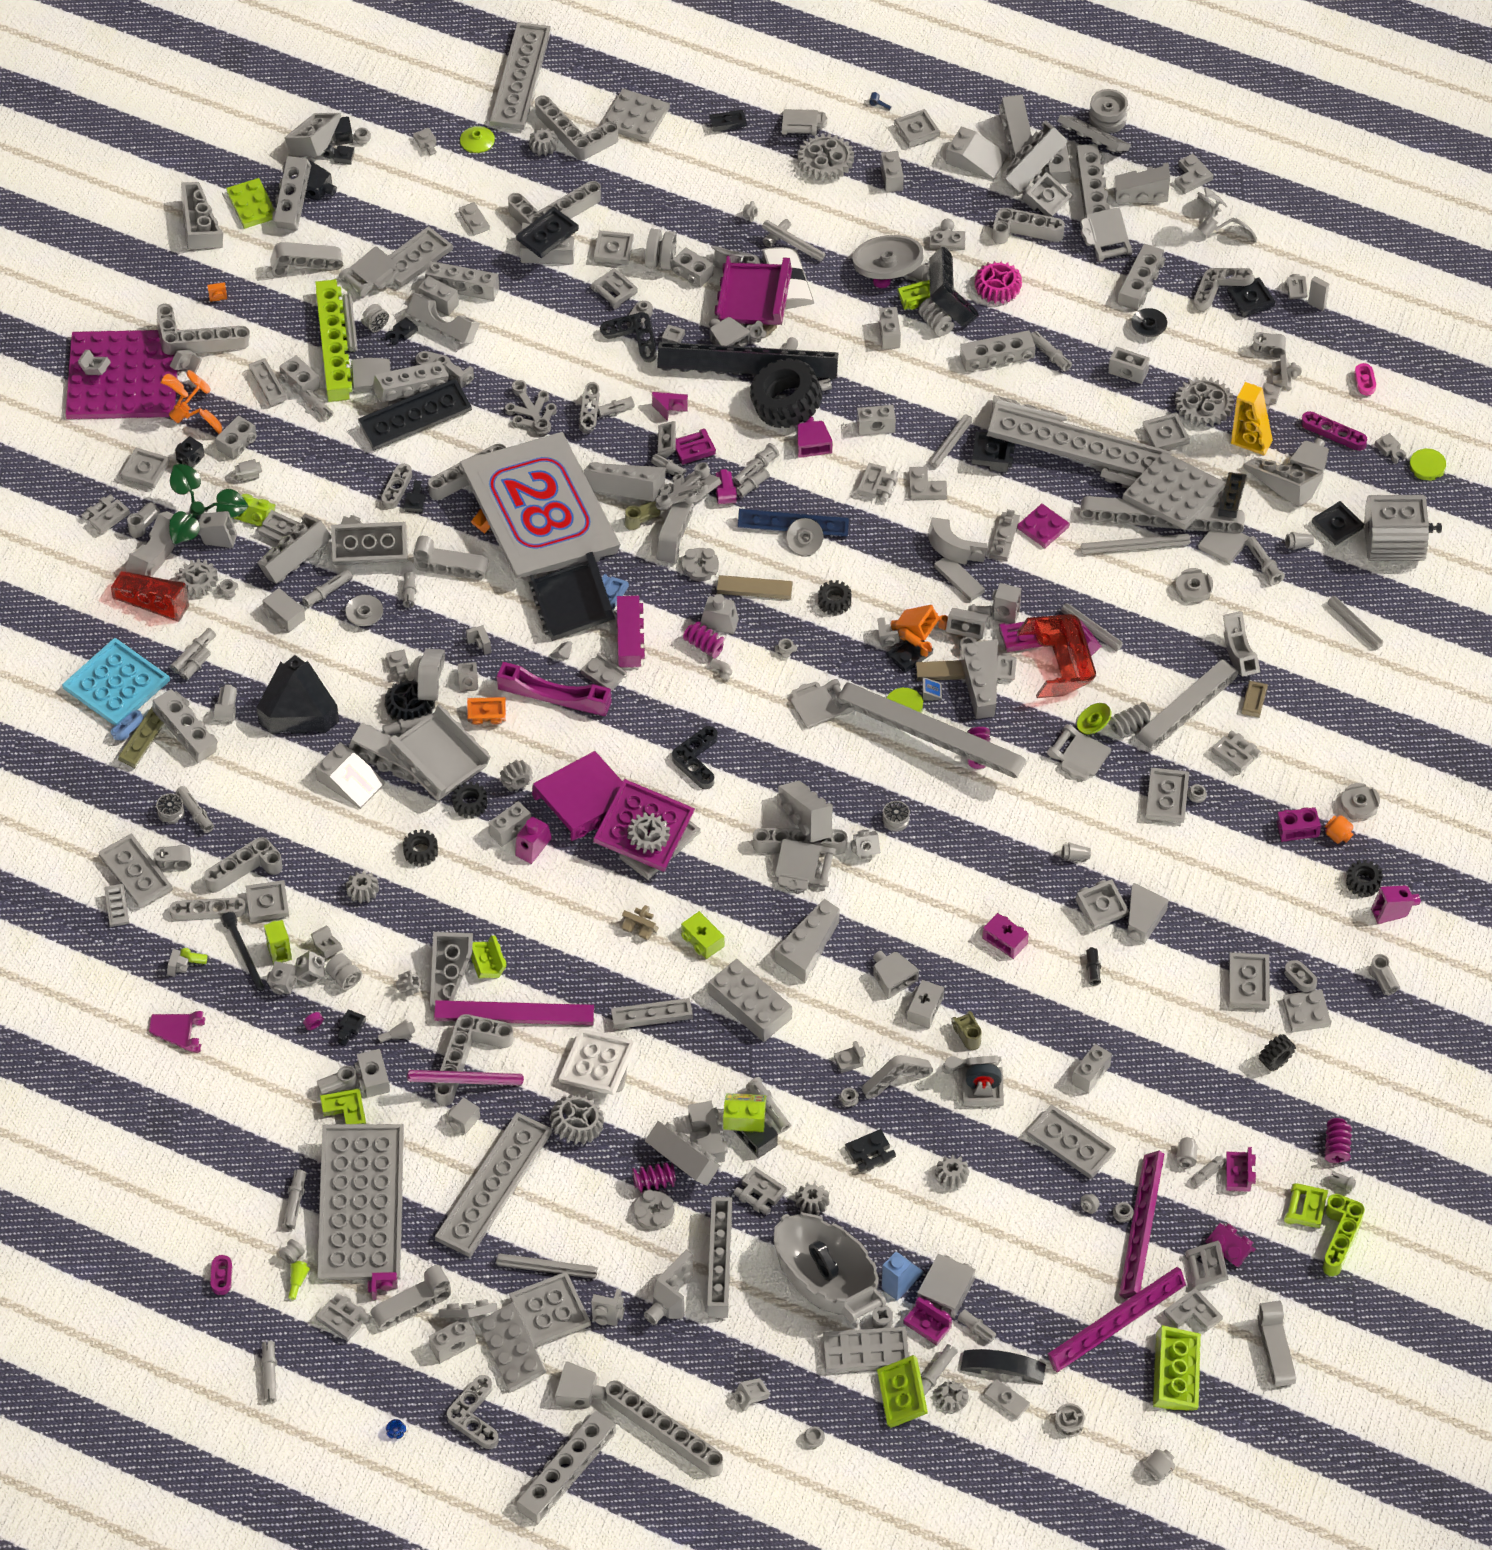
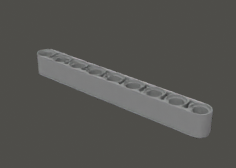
(1122, 512)

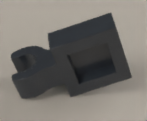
(342, 154)
(415, 501)
(350, 1023)

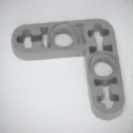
(1240, 277)
(892, 1069)
(468, 1417)

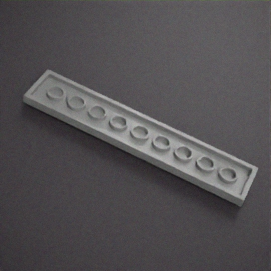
(1072, 441)

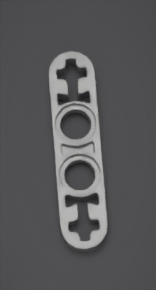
(207, 905)

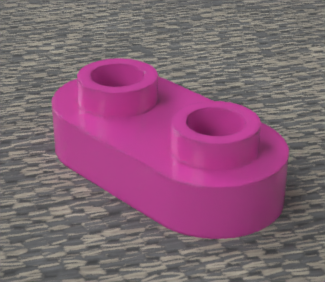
(1365, 383)

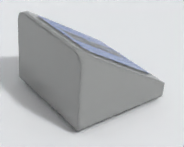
(931, 690)

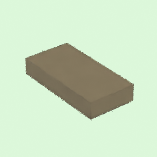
(1254, 699)

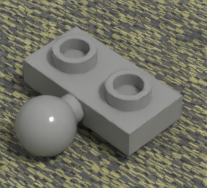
(947, 238)

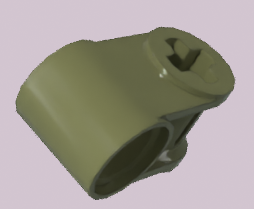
(966, 1028)

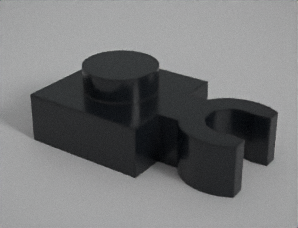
(402, 329)

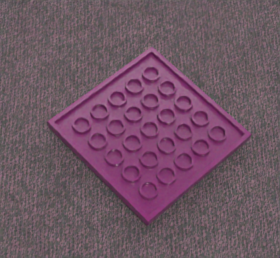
(130, 381)

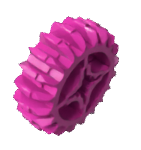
(994, 280)

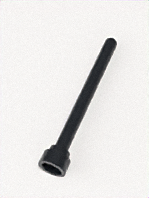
(229, 921)

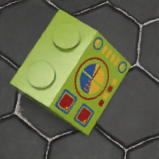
(744, 1112)

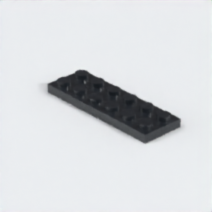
(414, 414)

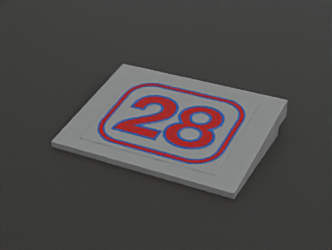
(540, 505)

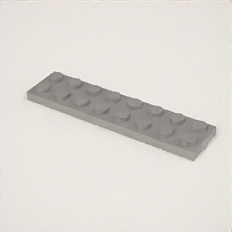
(520, 76)
(493, 1184)

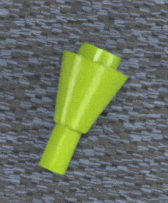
(298, 1273)

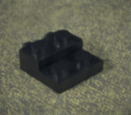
(992, 452)

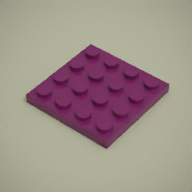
(634, 801)

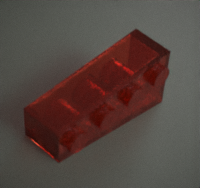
(152, 594)

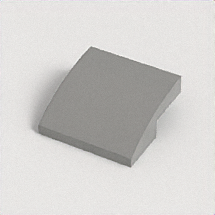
(364, 371)

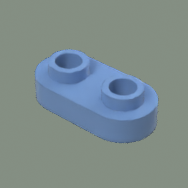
(127, 725)

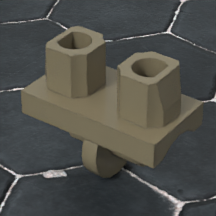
(647, 926)

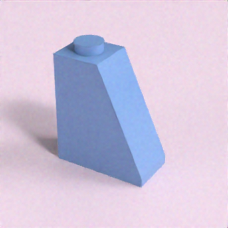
(899, 1275)

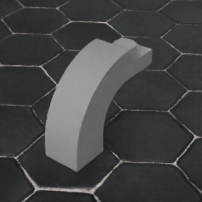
(953, 547)
(1238, 646)

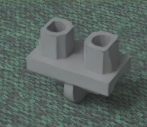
(1287, 371)

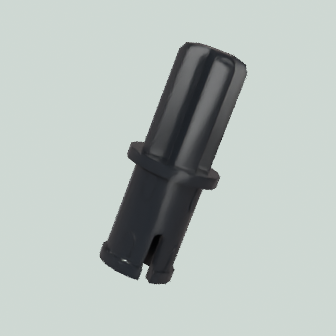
(1093, 966)

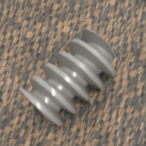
(936, 317)
(1130, 719)

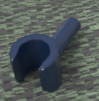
(874, 100)

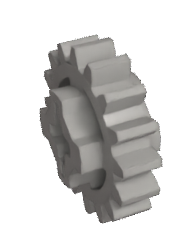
(198, 577)
(639, 829)

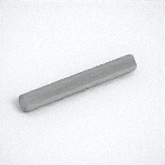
(793, 240)
(349, 322)
(950, 441)
(1355, 622)
(1094, 628)

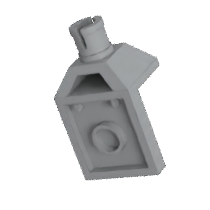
(666, 1296)

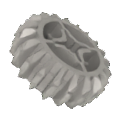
(576, 1125)

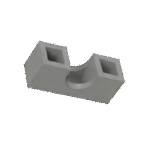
(704, 1118)

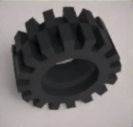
(834, 589)
(469, 791)
(423, 856)
(1364, 869)
(1277, 1052)

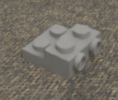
(1046, 195)
(1101, 903)

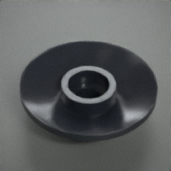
(1149, 322)

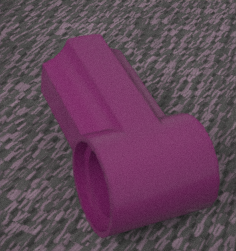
(725, 491)

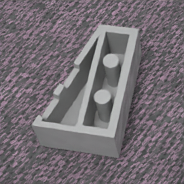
(1143, 186)

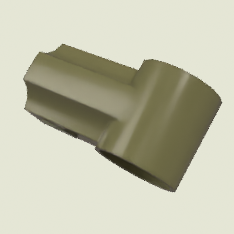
(636, 515)

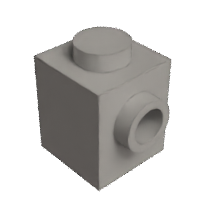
(463, 1116)

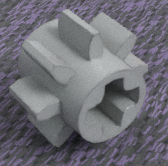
(408, 983)

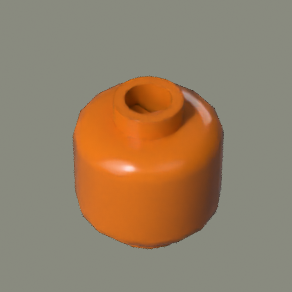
(1339, 829)

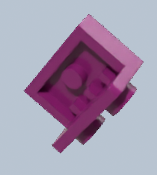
(1239, 1170)
(1233, 1246)
(928, 1321)

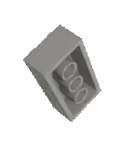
(369, 543)
(750, 1000)

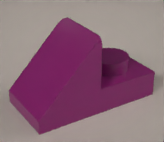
(669, 401)

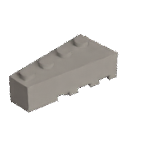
(1034, 156)
(199, 222)
(294, 548)
(980, 672)
(372, 749)

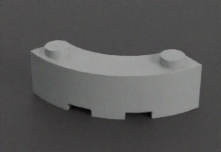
(150, 557)

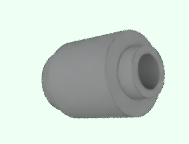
(248, 469)
(1186, 1152)

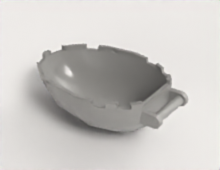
(857, 1274)

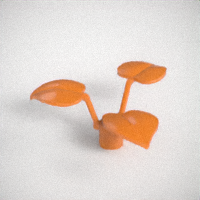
(181, 410)

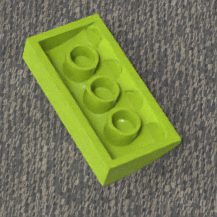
(1176, 1369)

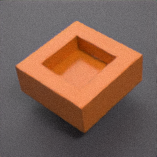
(217, 292)

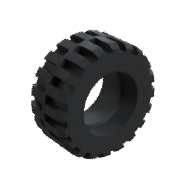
(778, 378)

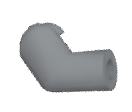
(722, 666)

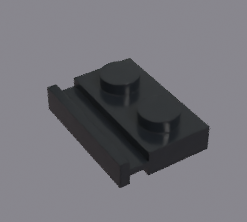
(906, 655)

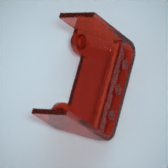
(1070, 649)

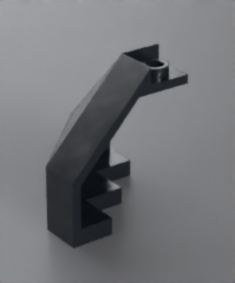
(296, 701)

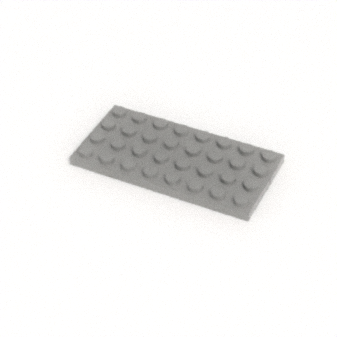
(360, 1201)

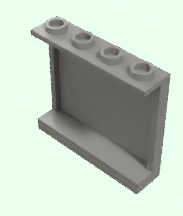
(439, 753)

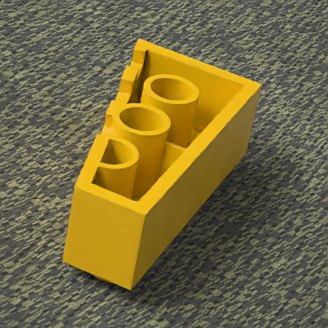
(1251, 420)

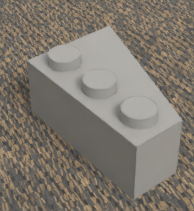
(562, 254)

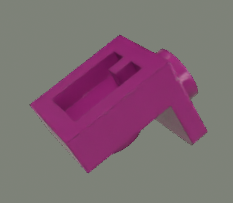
(384, 1280)

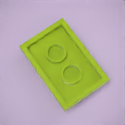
(251, 203)
(902, 1391)

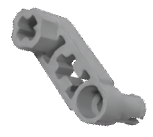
(585, 415)

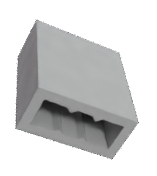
(947, 1284)

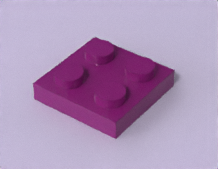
(1043, 525)

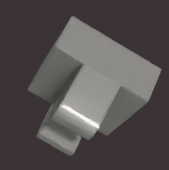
(177, 963)

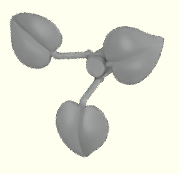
(1210, 223)

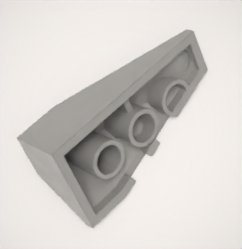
(1288, 482)

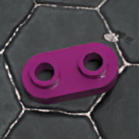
(221, 1276)

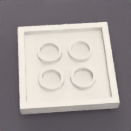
(597, 1061)

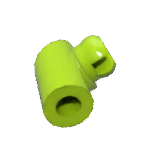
(193, 957)

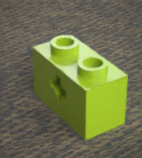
(702, 935)

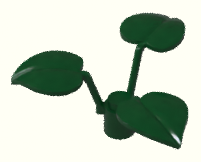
(186, 527)

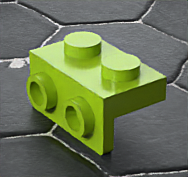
(914, 295)
(257, 510)
(488, 958)

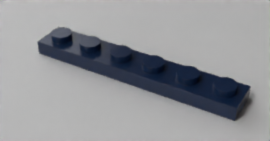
(782, 520)

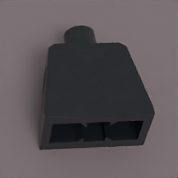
(319, 183)

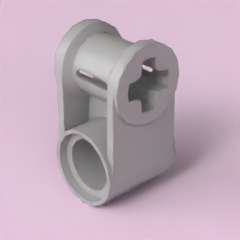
(1270, 344)
(174, 858)

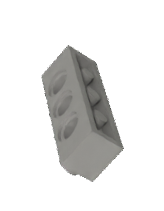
(291, 218)
(1141, 277)
(465, 280)
(997, 351)
(186, 735)

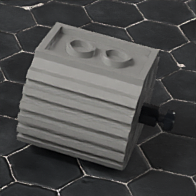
(1397, 527)

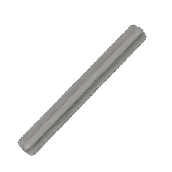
(546, 1266)

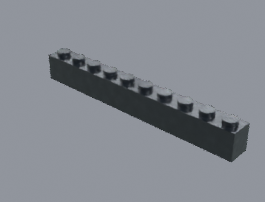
(739, 359)

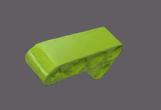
(1342, 1237)

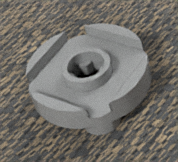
(698, 555)
(1190, 593)
(1360, 810)
(654, 1199)

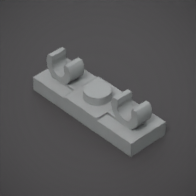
(1004, 535)

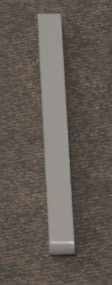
(932, 730)

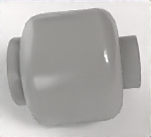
(1159, 1464)

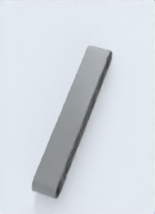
(1187, 704)
(669, 1436)

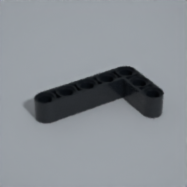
(943, 291)

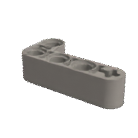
(1026, 224)
(304, 256)
(673, 531)
(448, 562)
(429, 674)
(221, 876)
(413, 1300)
(1275, 1343)

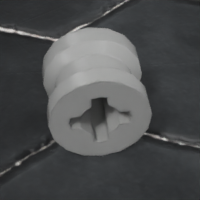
(291, 1251)
(883, 1322)

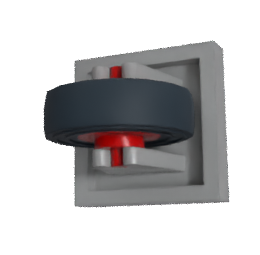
(983, 1085)

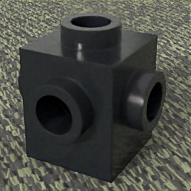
(189, 452)

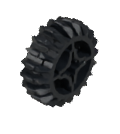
(403, 701)

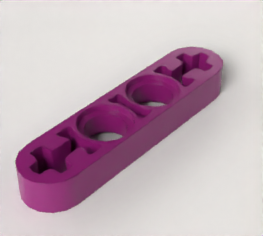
(1333, 432)

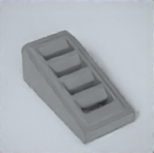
(116, 893)

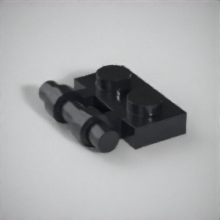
(867, 1146)

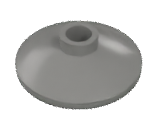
(795, 536)
(364, 610)

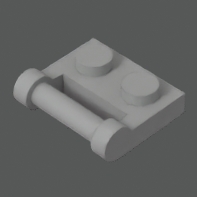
(618, 284)
(1212, 1262)

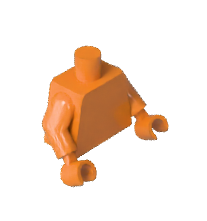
(917, 624)

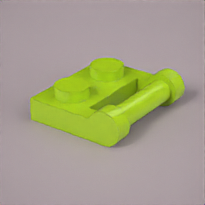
(1313, 1205)

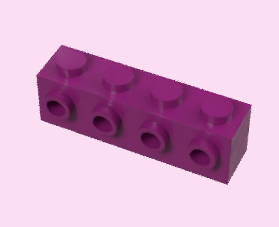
(629, 633)

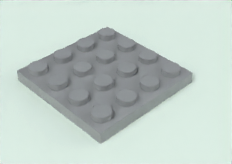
(1173, 490)

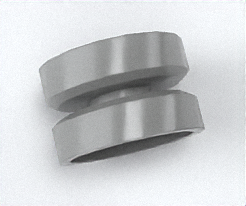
(1108, 110)
(660, 249)

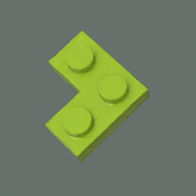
(344, 1102)

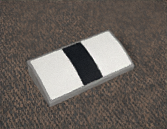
(799, 290)

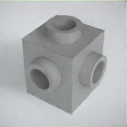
(871, 847)
(310, 968)
(282, 978)

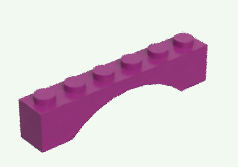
(519, 681)

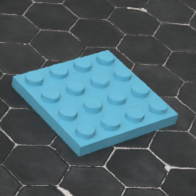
(116, 682)

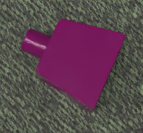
(813, 439)
(532, 840)
(1393, 903)

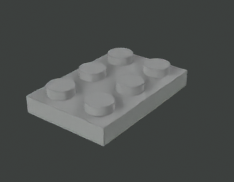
(1167, 795)
(1249, 980)

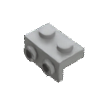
(608, 1310)

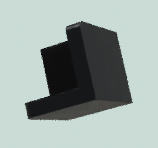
(343, 132)

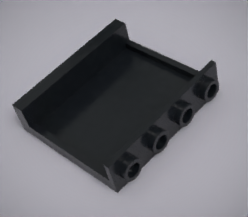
(572, 599)

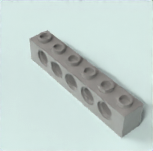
(1091, 179)
(719, 1257)
(537, 1508)

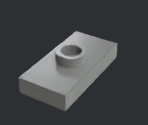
(1007, 1399)

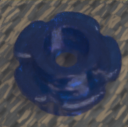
(395, 1424)

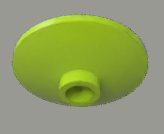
(477, 139)
(1094, 718)

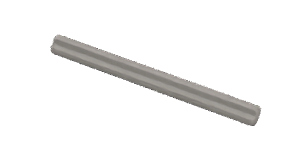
(1137, 543)

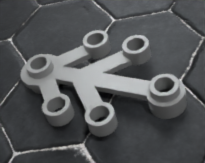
(540, 425)
(681, 487)

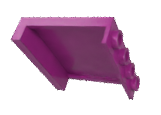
(754, 292)
(580, 793)

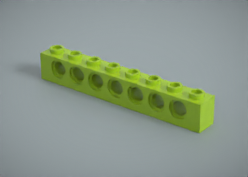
(332, 340)

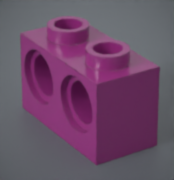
(1293, 824)

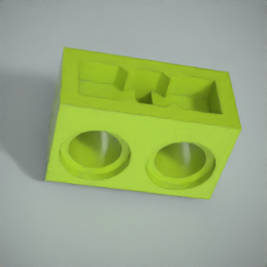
(277, 941)

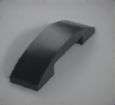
(1003, 1362)

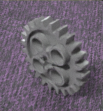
(816, 162)
(1195, 393)

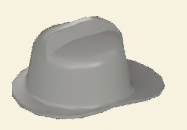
(721, 254)

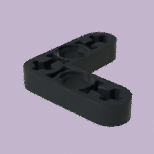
(635, 327)
(691, 754)

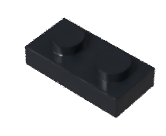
(727, 120)

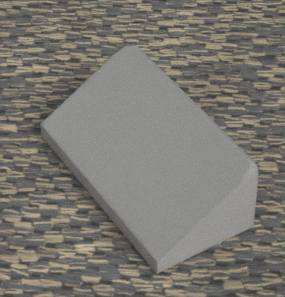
(666, 439)

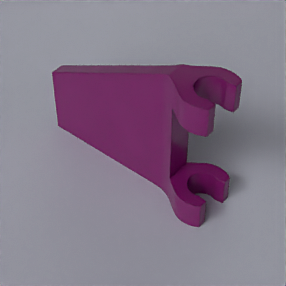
(177, 1029)

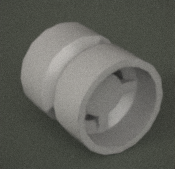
(343, 971)

